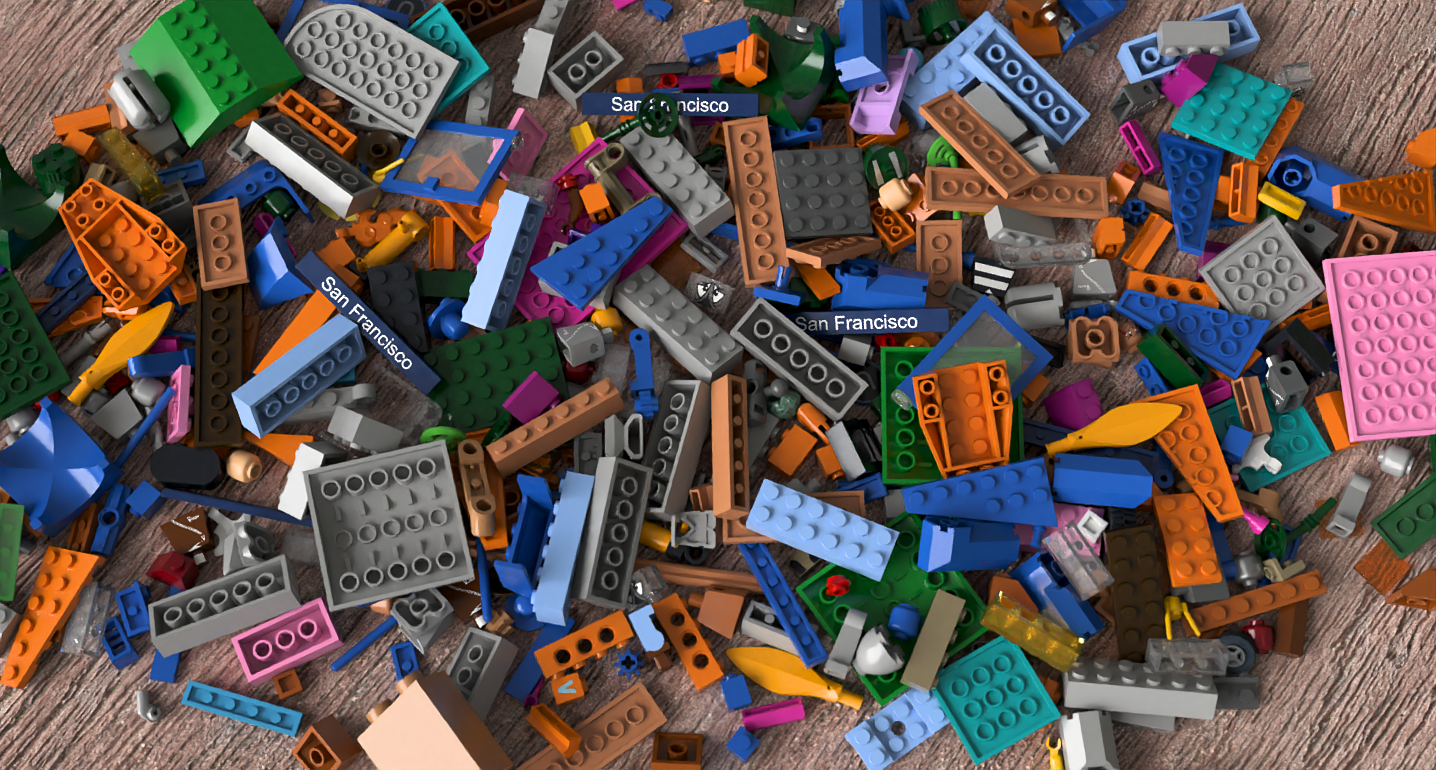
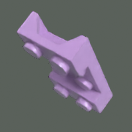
(878, 111)

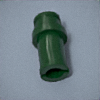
(711, 155)

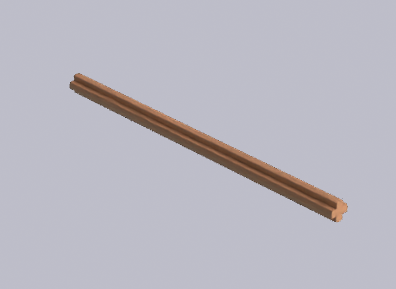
(671, 572)

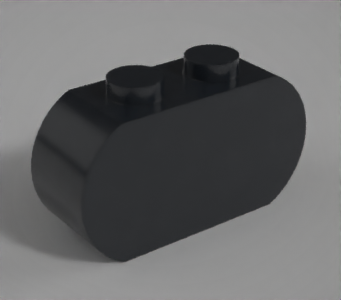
(187, 467)

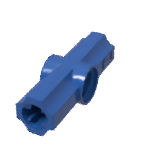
(106, 534)

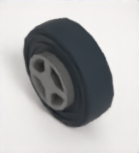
(1245, 655)

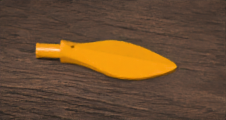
(129, 341)
(1119, 428)
(787, 675)

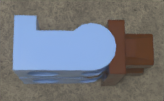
(651, 639)

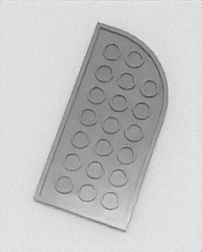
(372, 64)

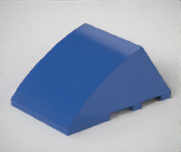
(274, 271)

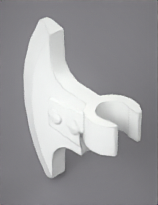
(1258, 457)
(224, 528)

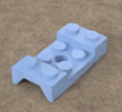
(880, 746)

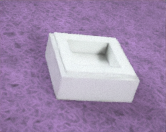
(1092, 526)

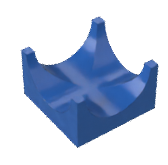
(56, 470)

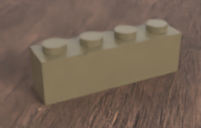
(932, 642)

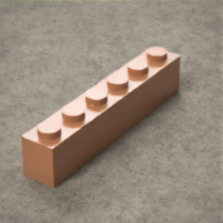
(555, 427)
(730, 448)

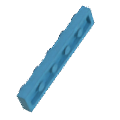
(242, 708)

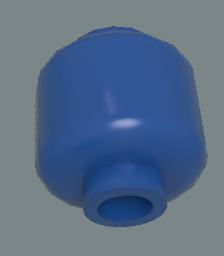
(904, 622)

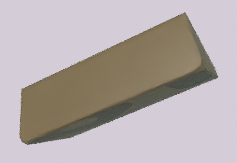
(802, 563)

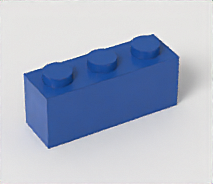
(706, 45)

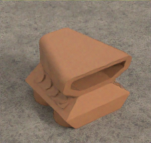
(1093, 341)

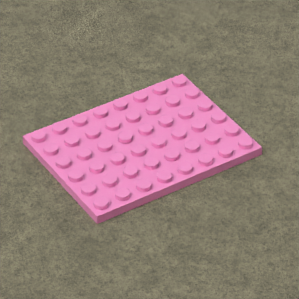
(1385, 342)

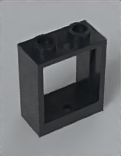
(1305, 343)
(855, 448)

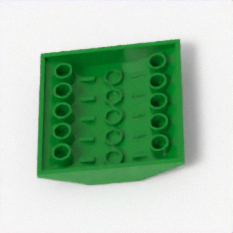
(214, 63)
(905, 450)
(899, 584)

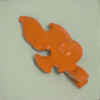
(370, 233)

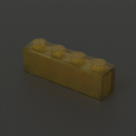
(131, 164)
(1032, 631)

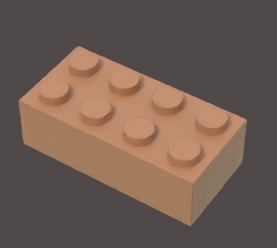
(1362, 239)

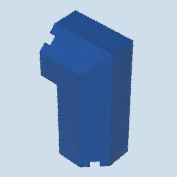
(862, 44)
(1310, 178)
(878, 288)
(1101, 480)
(966, 544)
(1056, 596)

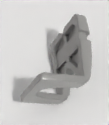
(701, 532)

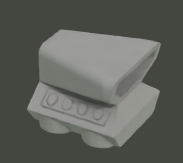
(626, 440)
(247, 547)
(423, 617)

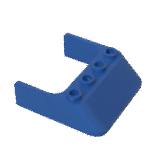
(1092, 16)
(253, 185)
(529, 537)

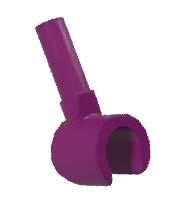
(533, 699)

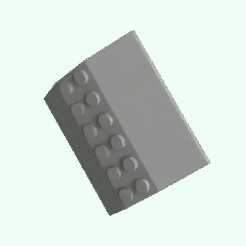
(388, 525)

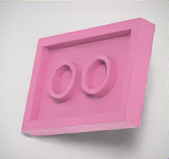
(534, 138)
(180, 405)

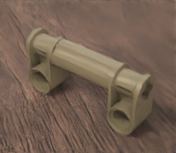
(606, 176)

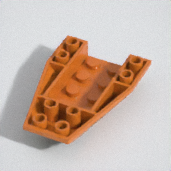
(122, 245)
(966, 415)

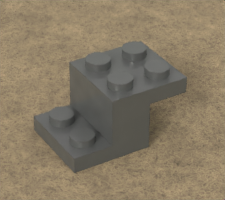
(176, 211)

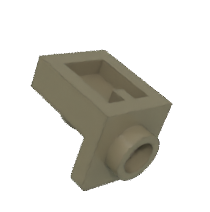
(1279, 572)

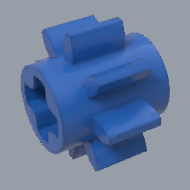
(1139, 208)
(646, 405)
(623, 660)

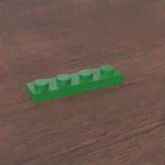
(10, 537)

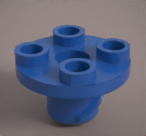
(446, 320)
(522, 611)

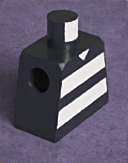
(991, 277)

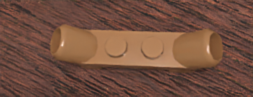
(476, 488)
(1262, 502)

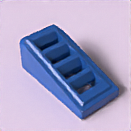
(126, 654)

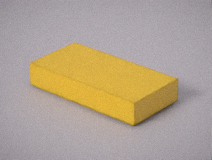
(1281, 200)

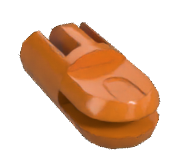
(110, 311)
(813, 420)

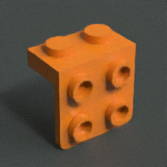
(916, 209)

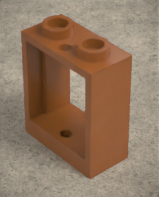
(835, 111)

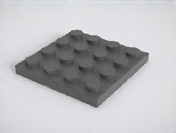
(822, 193)

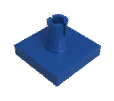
(780, 291)

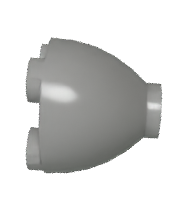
(878, 654)

